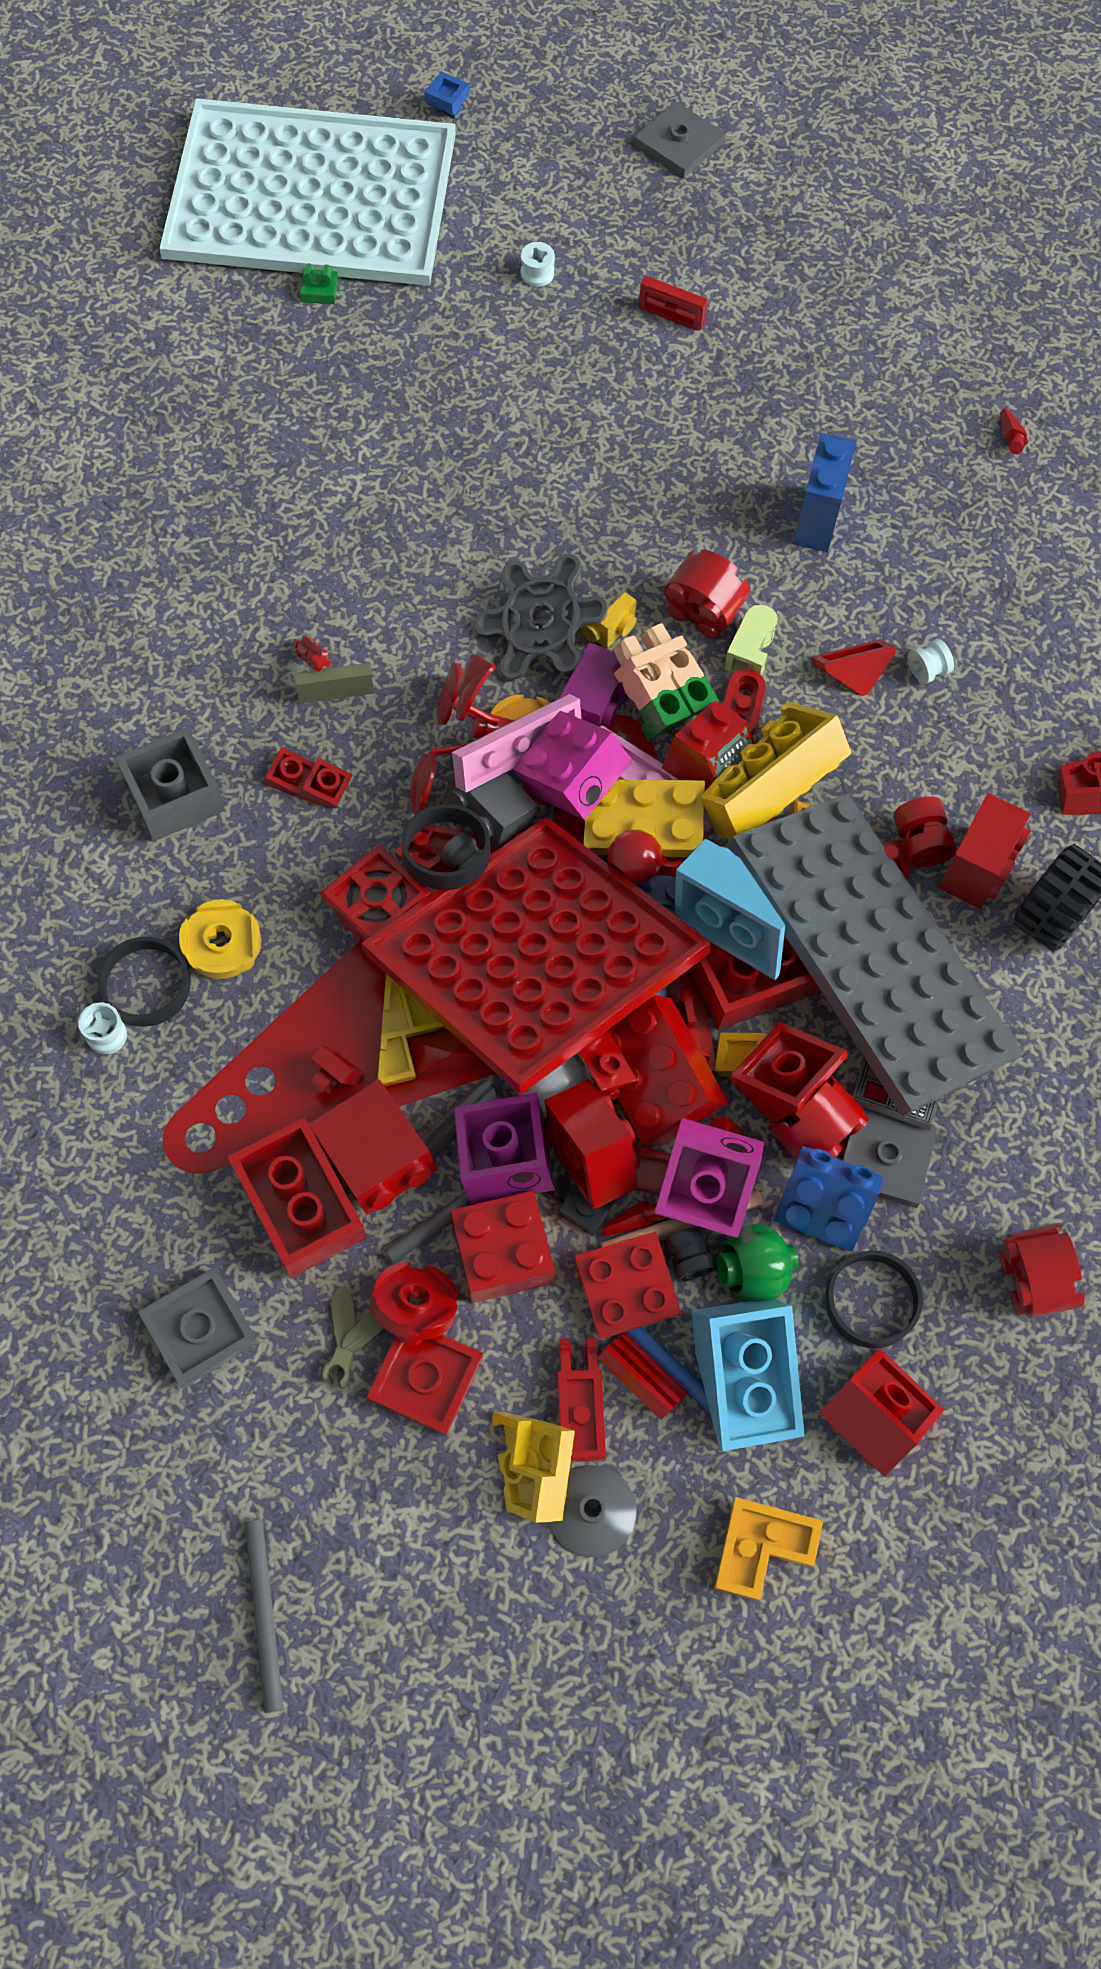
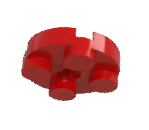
(411, 1321)

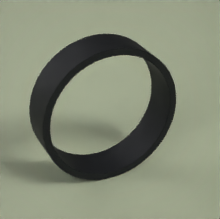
(439, 814)
(136, 944)
(898, 1265)

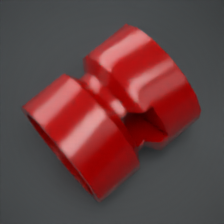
(924, 832)

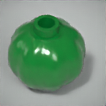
(756, 1263)

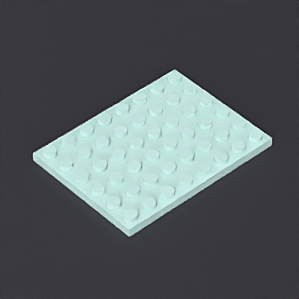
(309, 189)

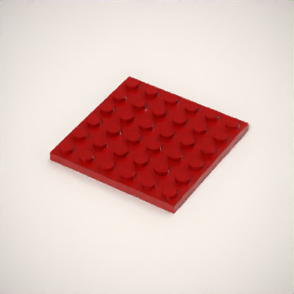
(536, 953)

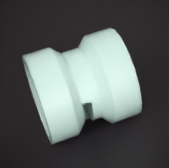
(97, 1021)

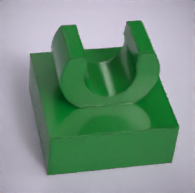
(319, 285)

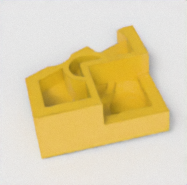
(535, 1466)

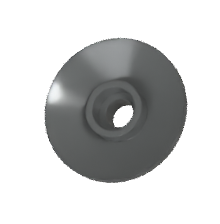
(598, 1534)

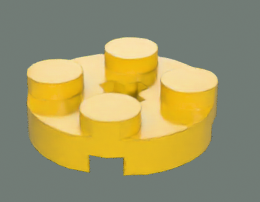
(234, 956)

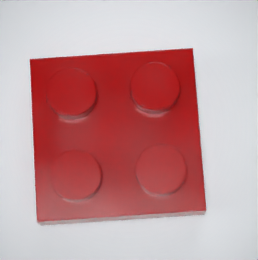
(426, 1381)

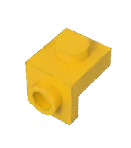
(618, 622)

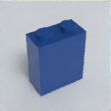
(824, 492)

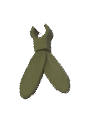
(349, 1334)

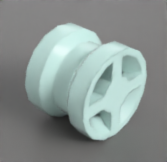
(537, 264)
(930, 661)

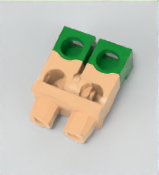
(662, 680)

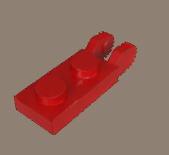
(582, 1403)

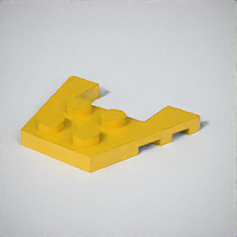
(401, 1019)

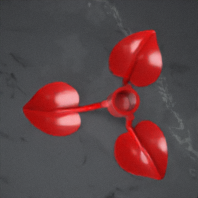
(466, 687)

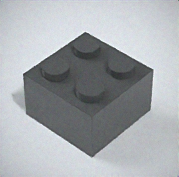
(170, 783)

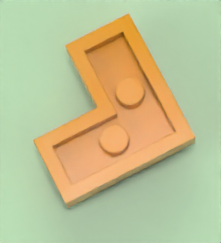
(753, 1536)

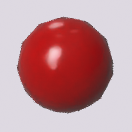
(635, 855)

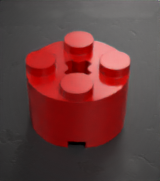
(706, 592)
(821, 1121)
(1043, 1271)

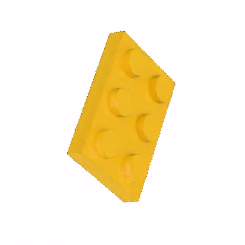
(660, 807)

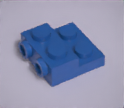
(828, 1198)

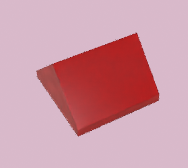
(786, 1071)

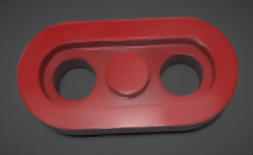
(746, 706)

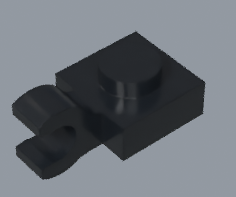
(576, 1207)

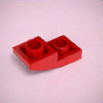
(311, 781)

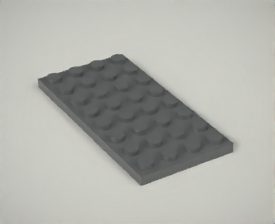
(876, 953)

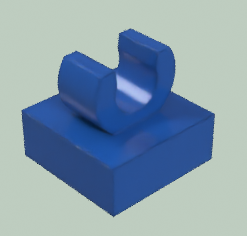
(447, 93)

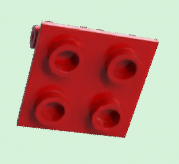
(627, 1285)

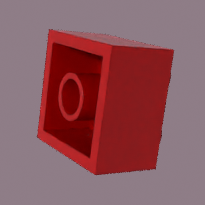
(987, 852)
(592, 1143)
(503, 1246)

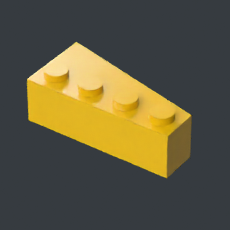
(776, 769)

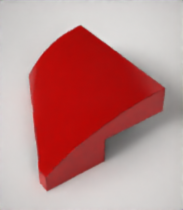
(1081, 786)

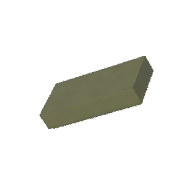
(334, 683)

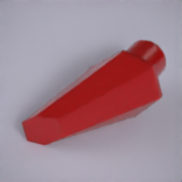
(1013, 432)
(636, 1217)

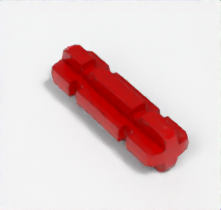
(311, 653)

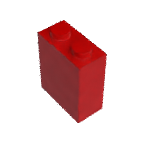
(373, 1147)

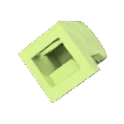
(752, 636)

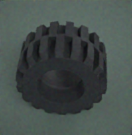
(1061, 898)

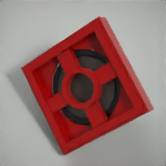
(377, 893)

